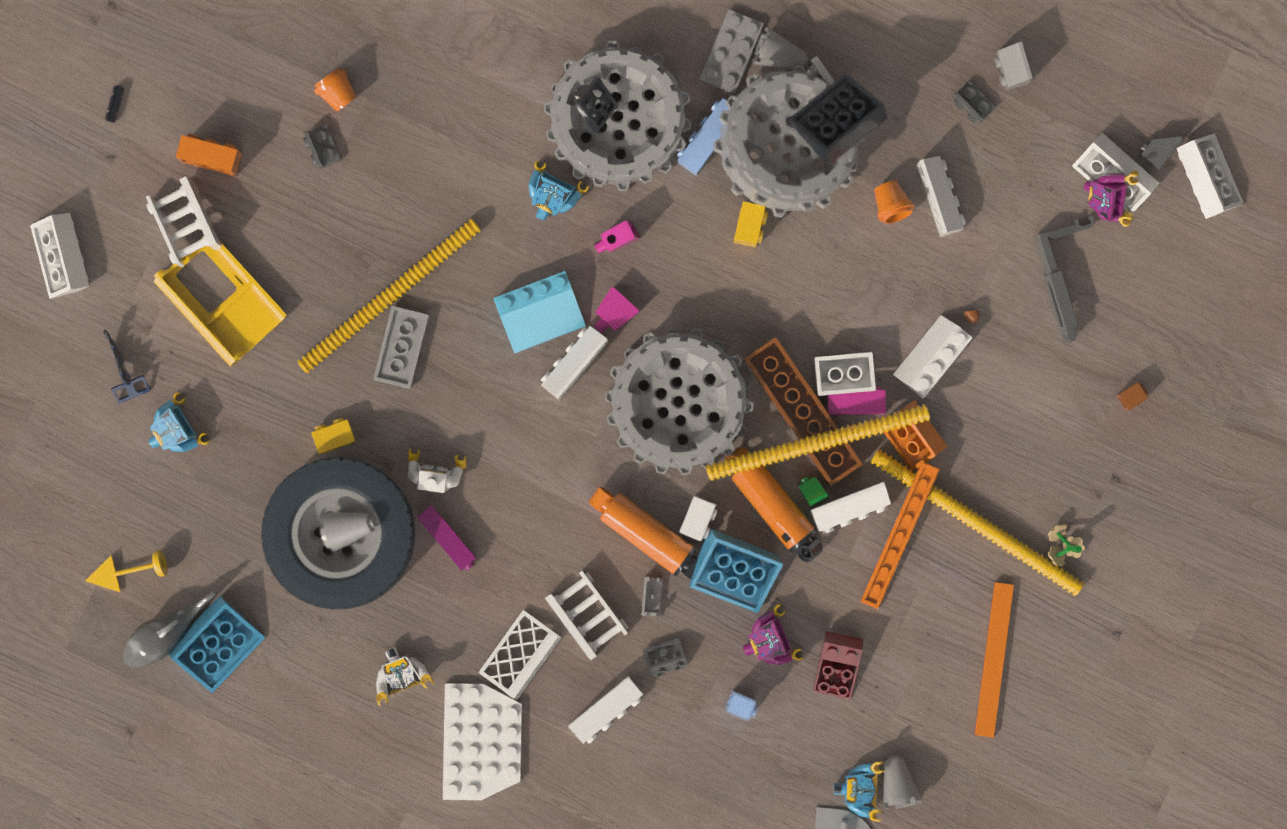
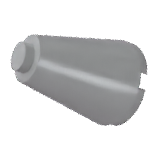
(778, 52)
(345, 528)
(898, 784)

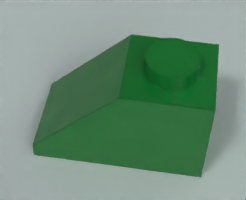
(812, 490)

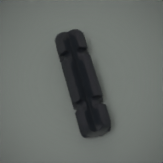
(114, 104)

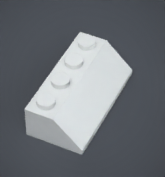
(1107, 158)
(1209, 175)
(940, 195)
(59, 255)
(932, 356)
(574, 363)
(850, 507)
(605, 710)

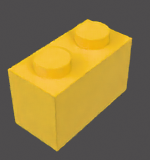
(333, 436)

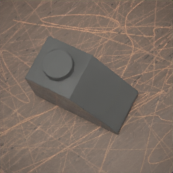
(1158, 151)

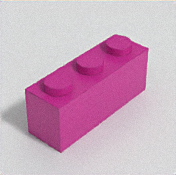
(857, 403)

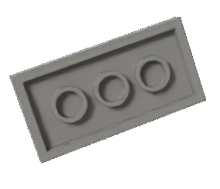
(731, 51)
(401, 347)

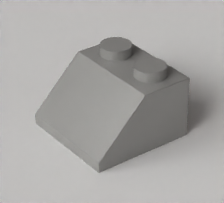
(1013, 66)

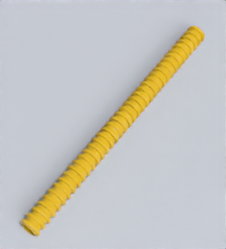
(388, 296)
(818, 442)

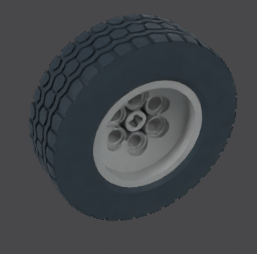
(298, 554)

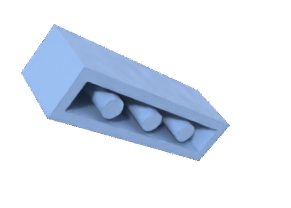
(701, 143)
(741, 705)

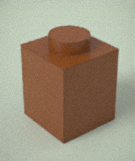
(1133, 396)

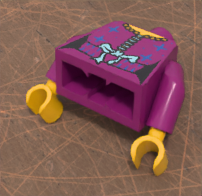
(1108, 196)
(770, 641)

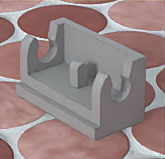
(652, 596)

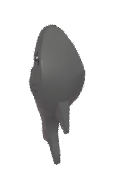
(158, 636)

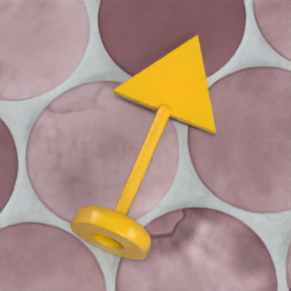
(107, 575)

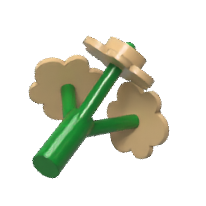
(1072, 546)

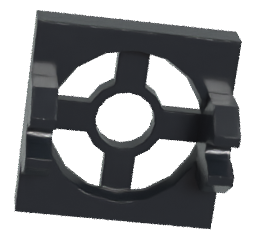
(602, 114)

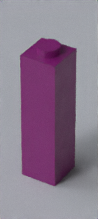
(447, 538)

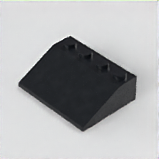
(838, 118)

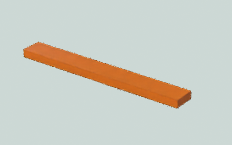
(900, 534)
(994, 660)

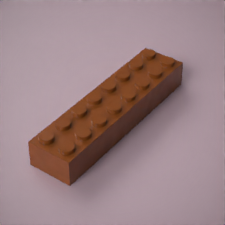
(800, 408)

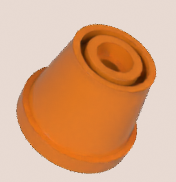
(336, 89)
(892, 202)

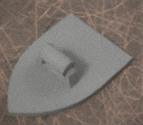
(838, 819)

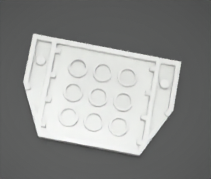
(480, 742)

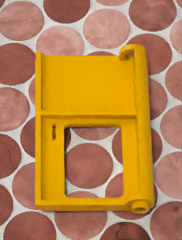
(239, 320)

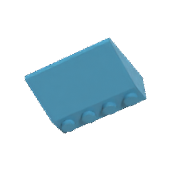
(735, 571)
(216, 644)

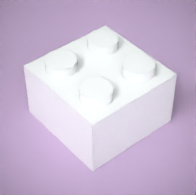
(698, 518)

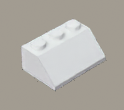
(844, 373)

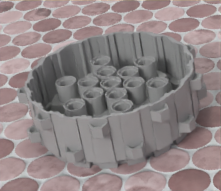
(643, 154)
(761, 177)
(723, 397)

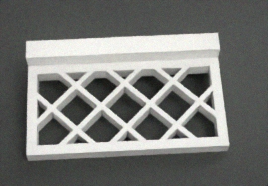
(535, 661)

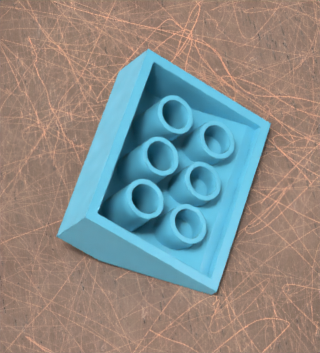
(539, 312)

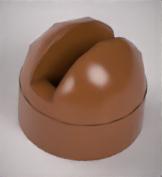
(971, 316)

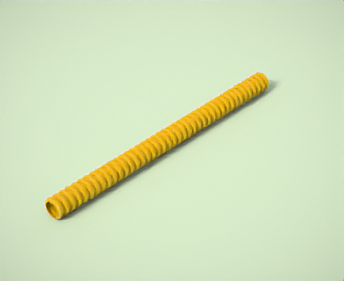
(982, 525)

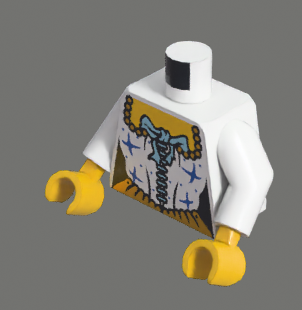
(434, 477)
(400, 675)

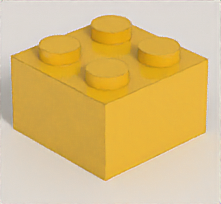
(749, 224)

